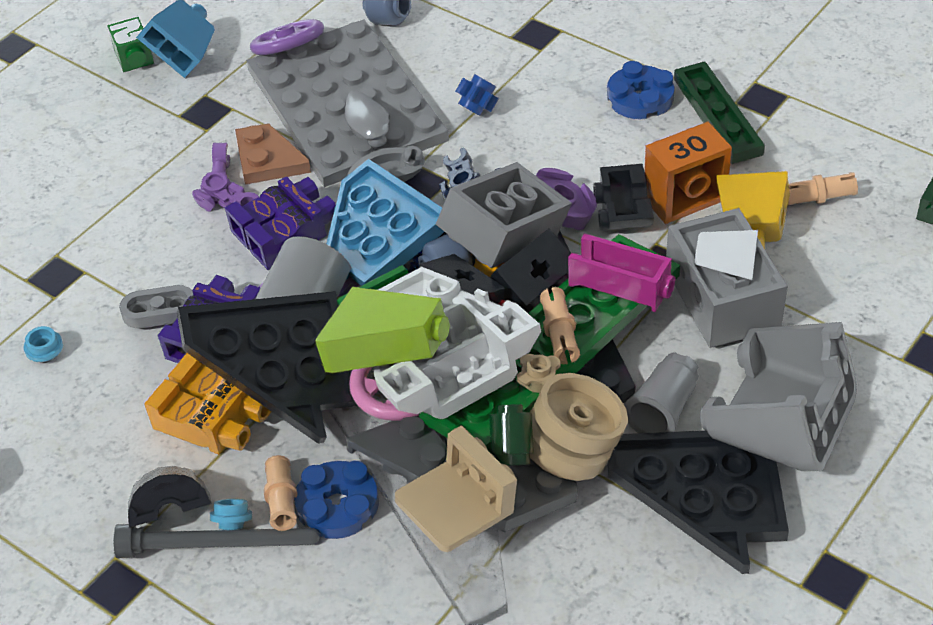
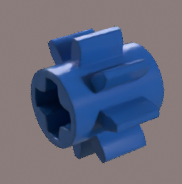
(477, 94)

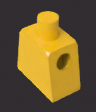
(761, 199)

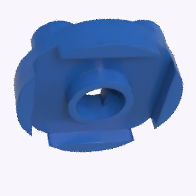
(655, 88)
(332, 478)

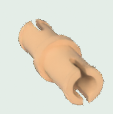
(822, 188)
(559, 325)
(280, 493)

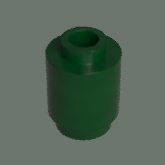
(511, 435)

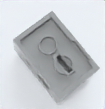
(721, 302)

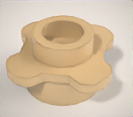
(537, 370)

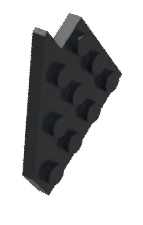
(271, 354)
(704, 489)

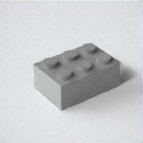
(501, 213)

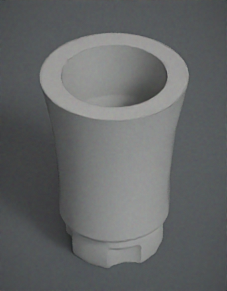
(663, 395)

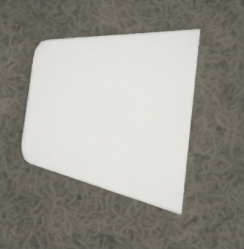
(728, 252)

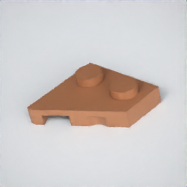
(268, 154)

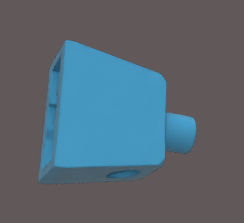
(179, 35)

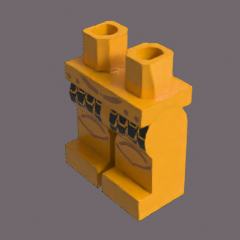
(203, 408)

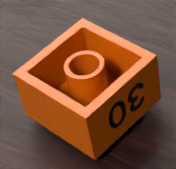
(684, 171)

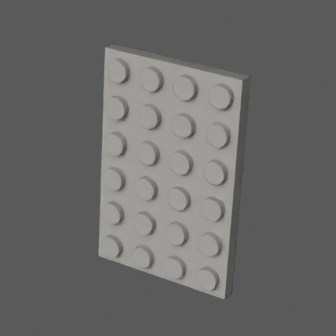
(311, 91)

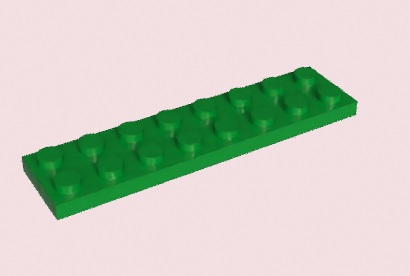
(597, 321)

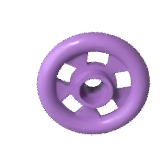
(287, 37)

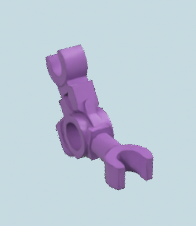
(217, 187)

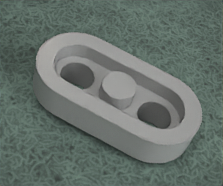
(153, 306)

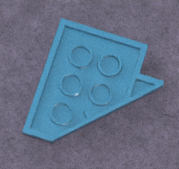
(380, 222)

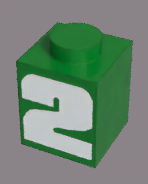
(128, 49)

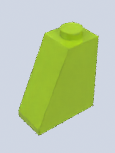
(381, 330)

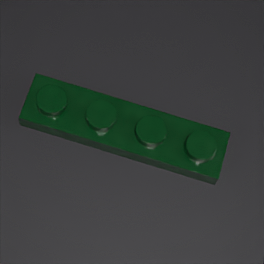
(716, 106)

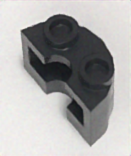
(623, 198)
(163, 487)

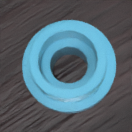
(42, 344)
(231, 513)

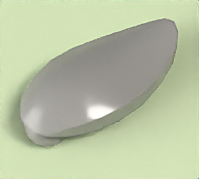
(366, 118)
(398, 161)

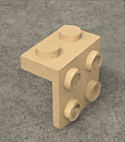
(461, 494)

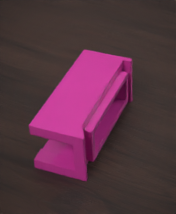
(621, 271)

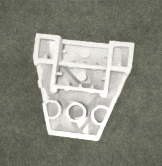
(473, 358)

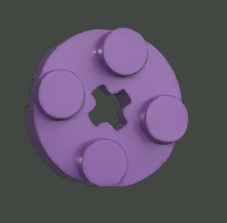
(582, 198)

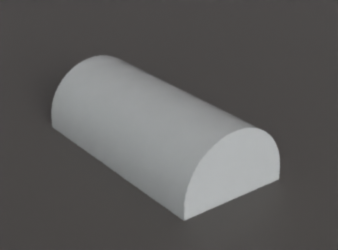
(305, 268)

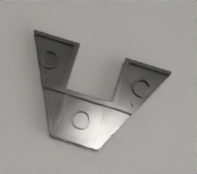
(414, 449)

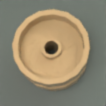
(576, 426)

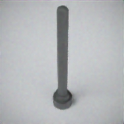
(134, 540)

